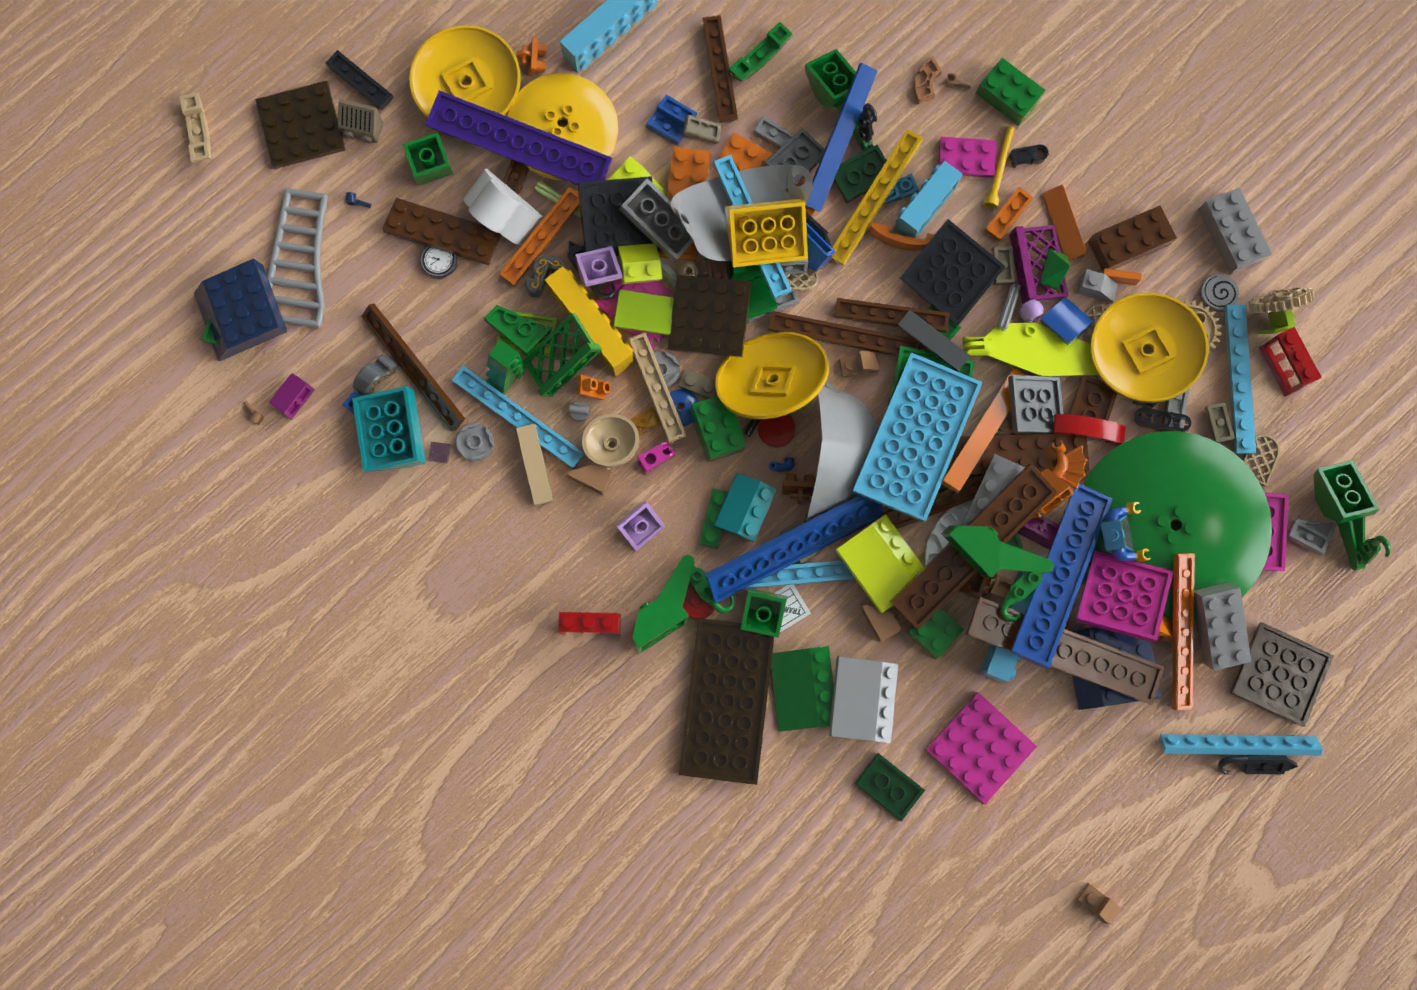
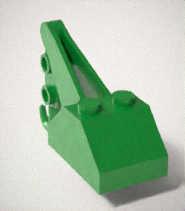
(1347, 501)
(989, 555)
(667, 613)

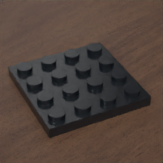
(600, 214)
(952, 272)

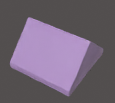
(598, 266)
(640, 526)

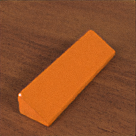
(1065, 223)

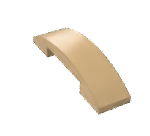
(197, 127)

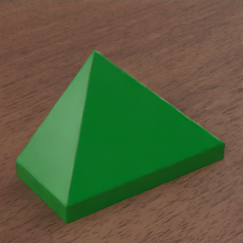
(1054, 269)

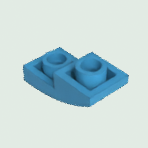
(903, 188)

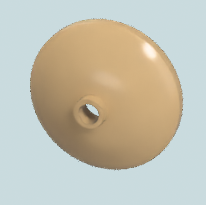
(606, 431)

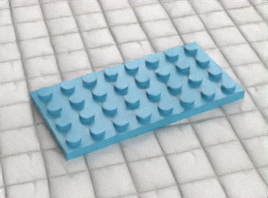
(917, 437)

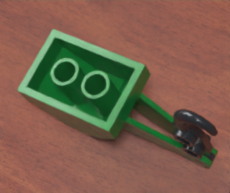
(830, 81)

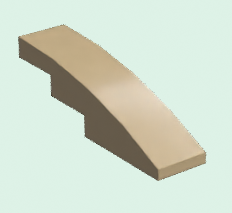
(534, 464)

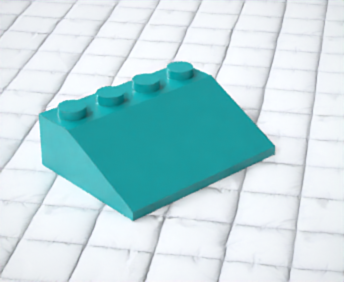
(388, 430)

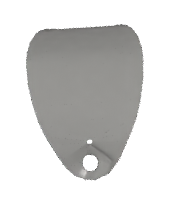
(705, 204)
(846, 441)

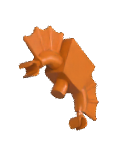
(1066, 472)

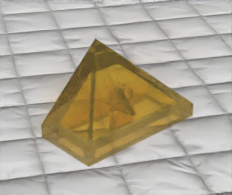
(646, 421)

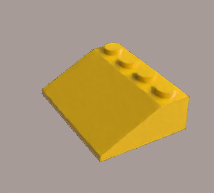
(767, 232)

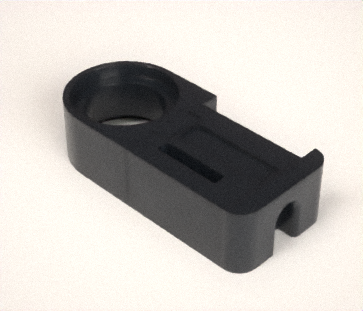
(1027, 155)

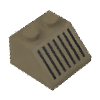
(359, 121)

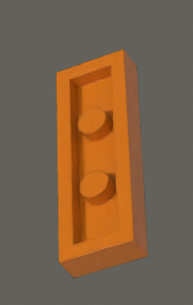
(1008, 214)

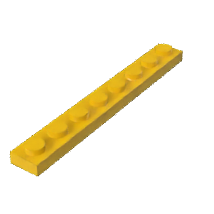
(876, 196)

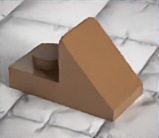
(859, 364)
(1099, 903)

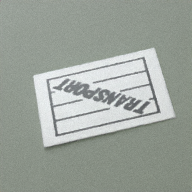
(795, 607)

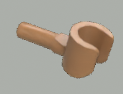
(950, 84)
(256, 417)

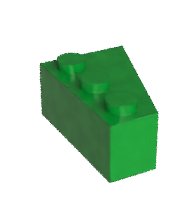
(504, 367)

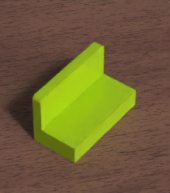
(1279, 322)

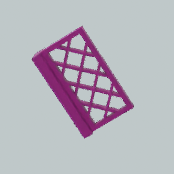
(1023, 262)

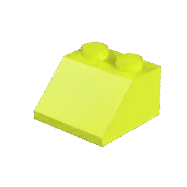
(639, 263)

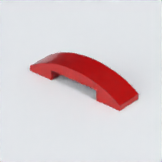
(1089, 427)

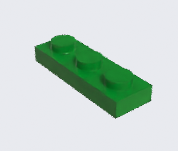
(710, 534)

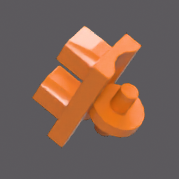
(534, 49)
(592, 387)

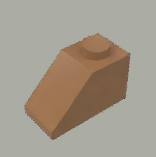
(593, 477)
(882, 624)

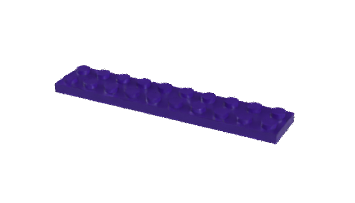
(516, 140)

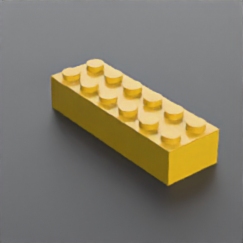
(574, 299)

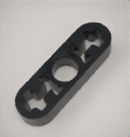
(1147, 422)

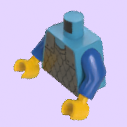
(1118, 535)

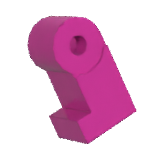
(655, 457)

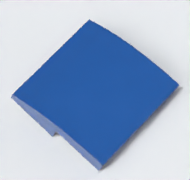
(670, 119)
(1066, 321)

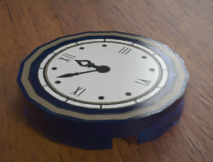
(438, 263)

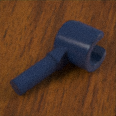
(351, 200)

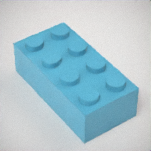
(928, 201)

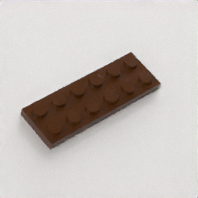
(441, 231)

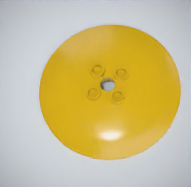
(465, 54)
(571, 98)
(1153, 321)
(791, 358)

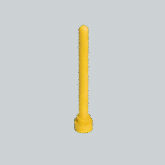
(992, 201)

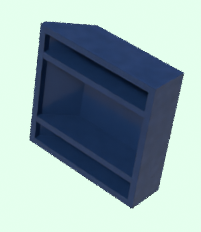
(240, 308)
(1094, 696)

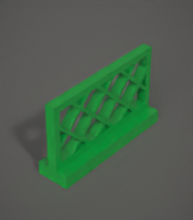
(567, 370)

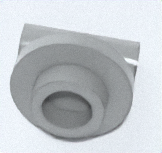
(579, 411)

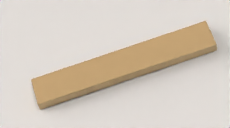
(657, 388)

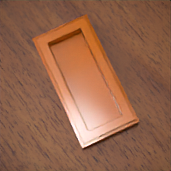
(1123, 277)

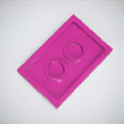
(969, 155)

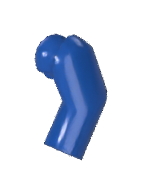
(781, 467)

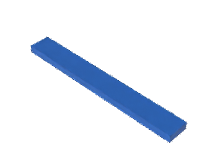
(841, 135)

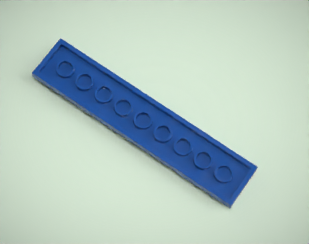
(792, 546)
(1056, 593)

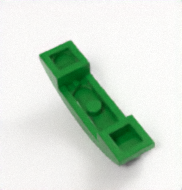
(762, 53)

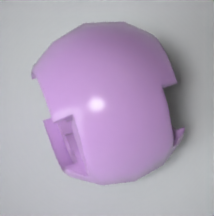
(1031, 311)

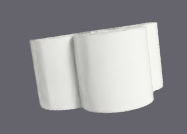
(501, 208)

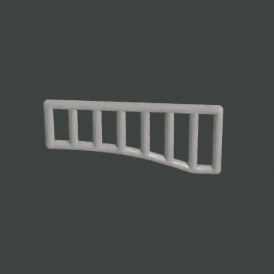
(315, 250)

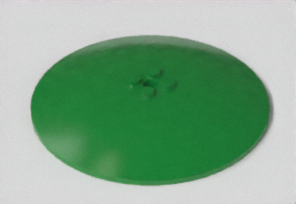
(1203, 488)

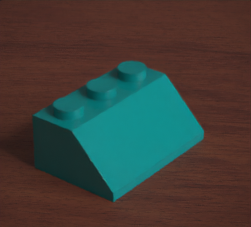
(745, 507)

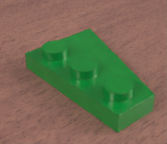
(519, 331)

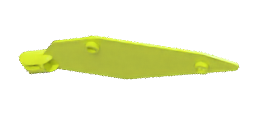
(1034, 350)

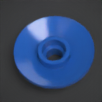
(687, 399)

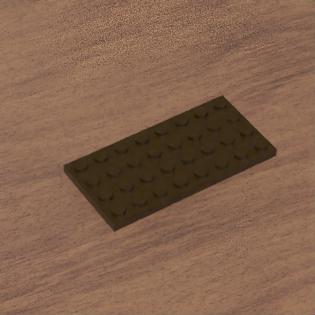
(726, 703)

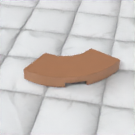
(924, 80)

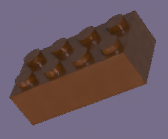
(1132, 239)

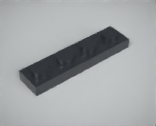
(359, 80)

